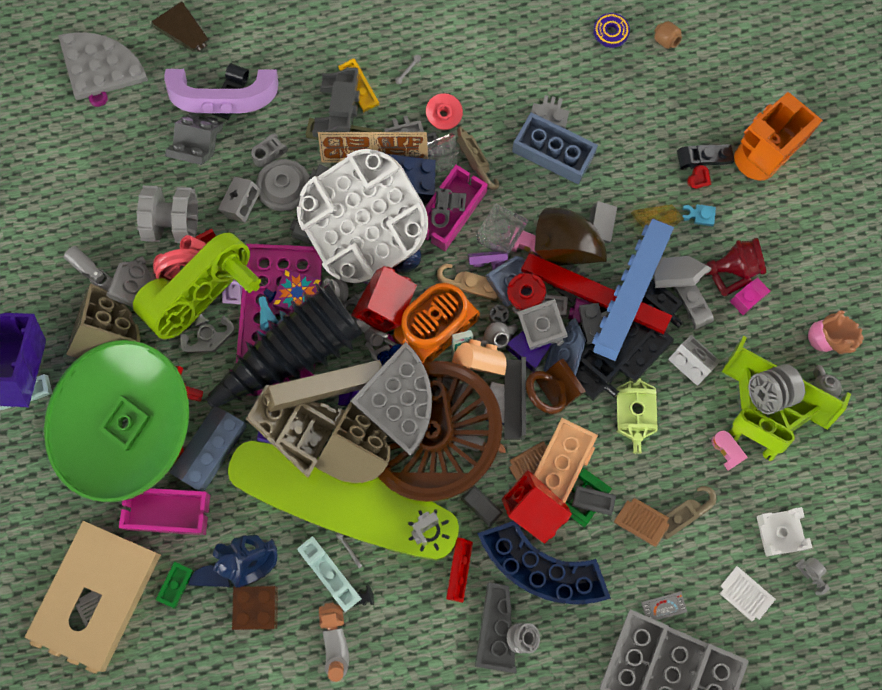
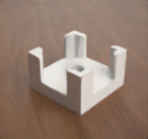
(783, 532)

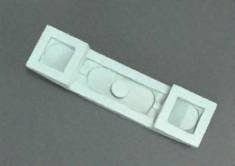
(329, 574)

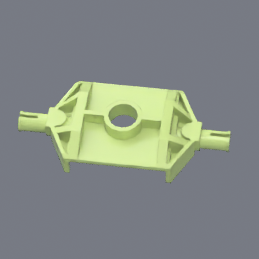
(636, 425)

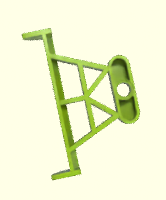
(777, 430)

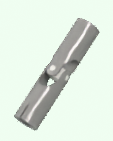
(87, 267)

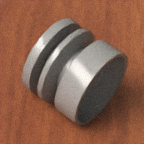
(776, 389)

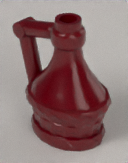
(742, 260)

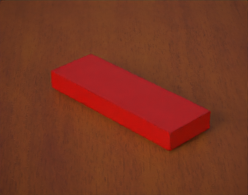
(459, 570)

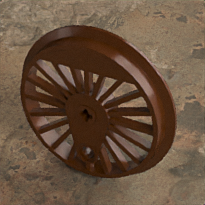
(442, 486)

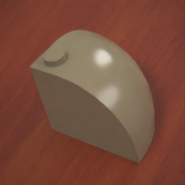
(100, 322)
(355, 449)

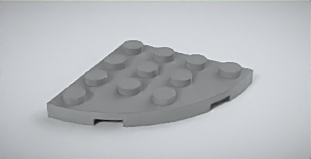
(99, 64)
(399, 399)

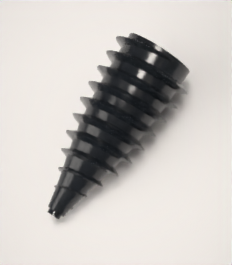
(290, 346)

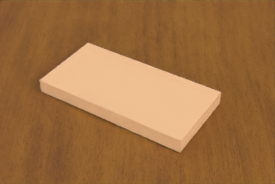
(565, 458)

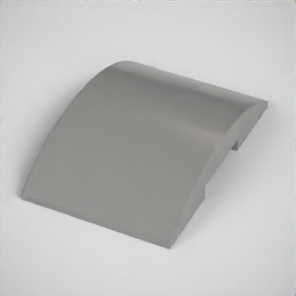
(662, 658)

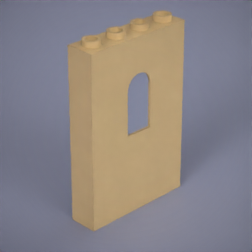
(108, 567)

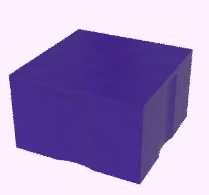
(20, 357)

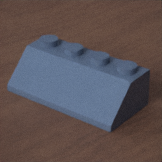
(208, 449)

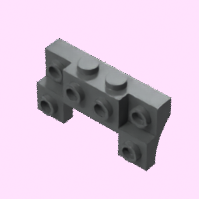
(343, 101)

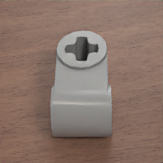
(271, 148)

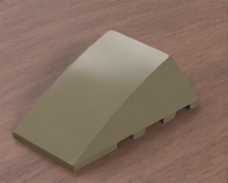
(296, 430)

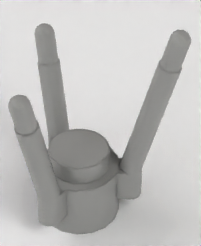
(376, 338)

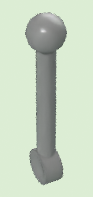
(417, 58)
(341, 537)

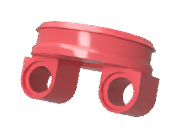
(169, 263)

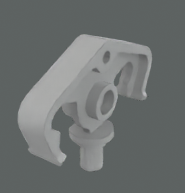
(208, 338)

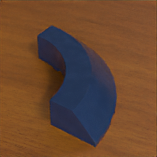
(541, 573)

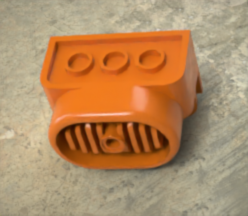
(775, 137)
(434, 319)

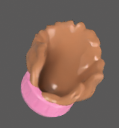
(835, 334)

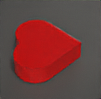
(700, 177)

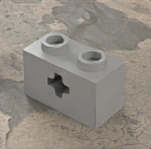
(239, 199)

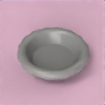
(282, 184)

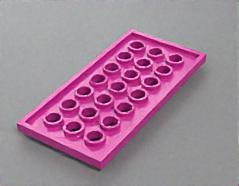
(273, 273)

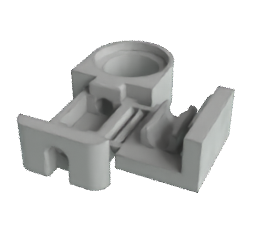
(814, 570)

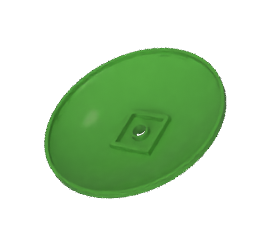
(87, 415)

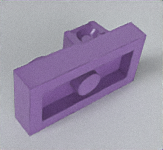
(495, 258)

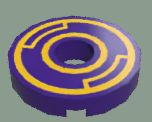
(615, 21)

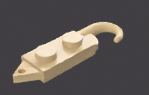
(469, 283)

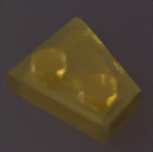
(665, 214)

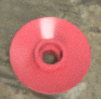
(445, 103)

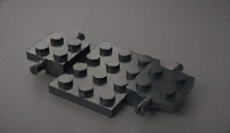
(637, 353)

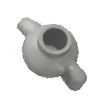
(497, 334)
(826, 382)

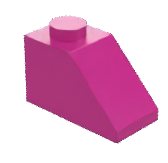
(749, 296)

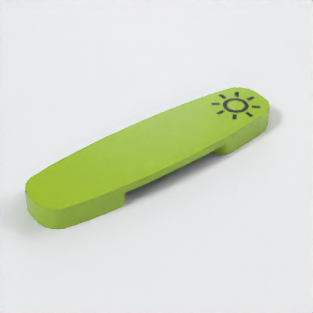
(356, 510)

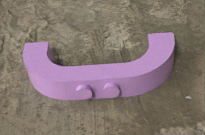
(221, 100)

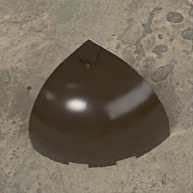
(568, 238)

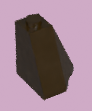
(181, 27)

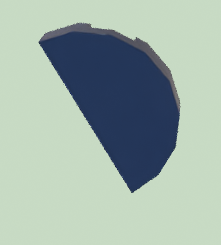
(207, 577)

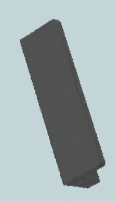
(515, 400)

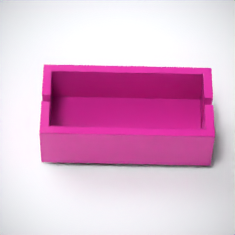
(457, 182)
(167, 512)

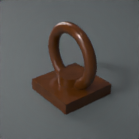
(558, 385)

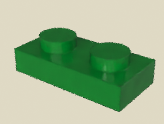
(174, 585)

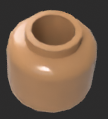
(668, 35)

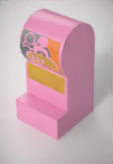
(527, 243)
(729, 448)

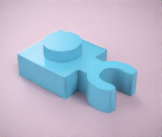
(702, 214)

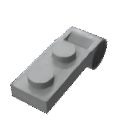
(695, 305)

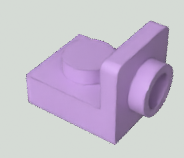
(232, 293)

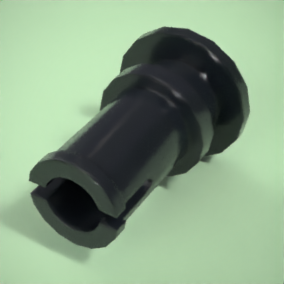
(366, 596)

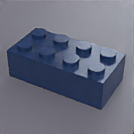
(420, 173)

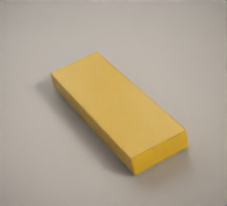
(367, 97)

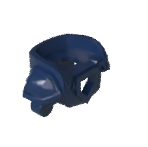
(243, 565)

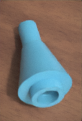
(265, 313)

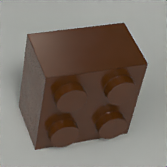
(255, 608)

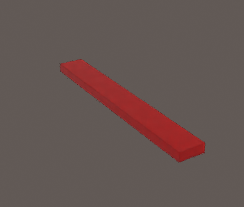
(591, 291)

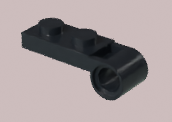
(235, 79)
(705, 155)

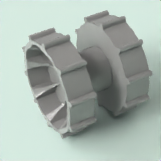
(155, 213)

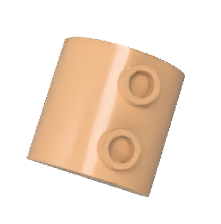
(480, 358)

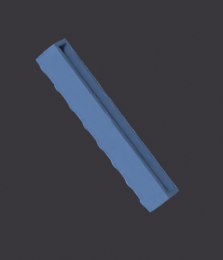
(633, 289)

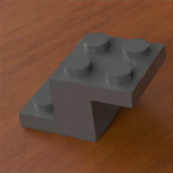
(194, 138)

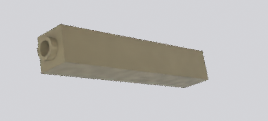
(319, 386)

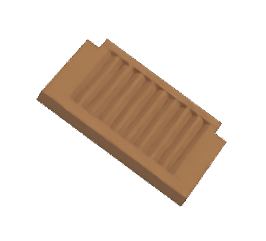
(527, 460)
(642, 521)

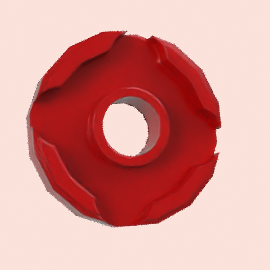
(523, 281)

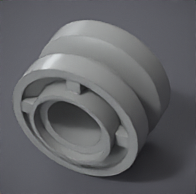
(339, 287)
(523, 638)

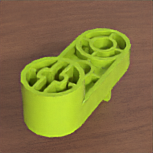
(175, 304)

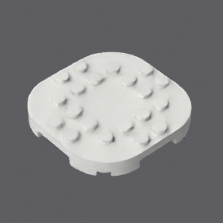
(362, 215)

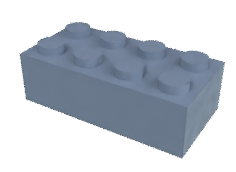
(554, 148)

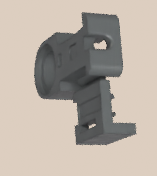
(445, 200)

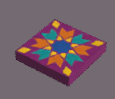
(292, 288)

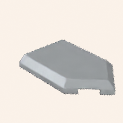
(679, 272)
(129, 280)

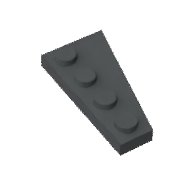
(496, 620)

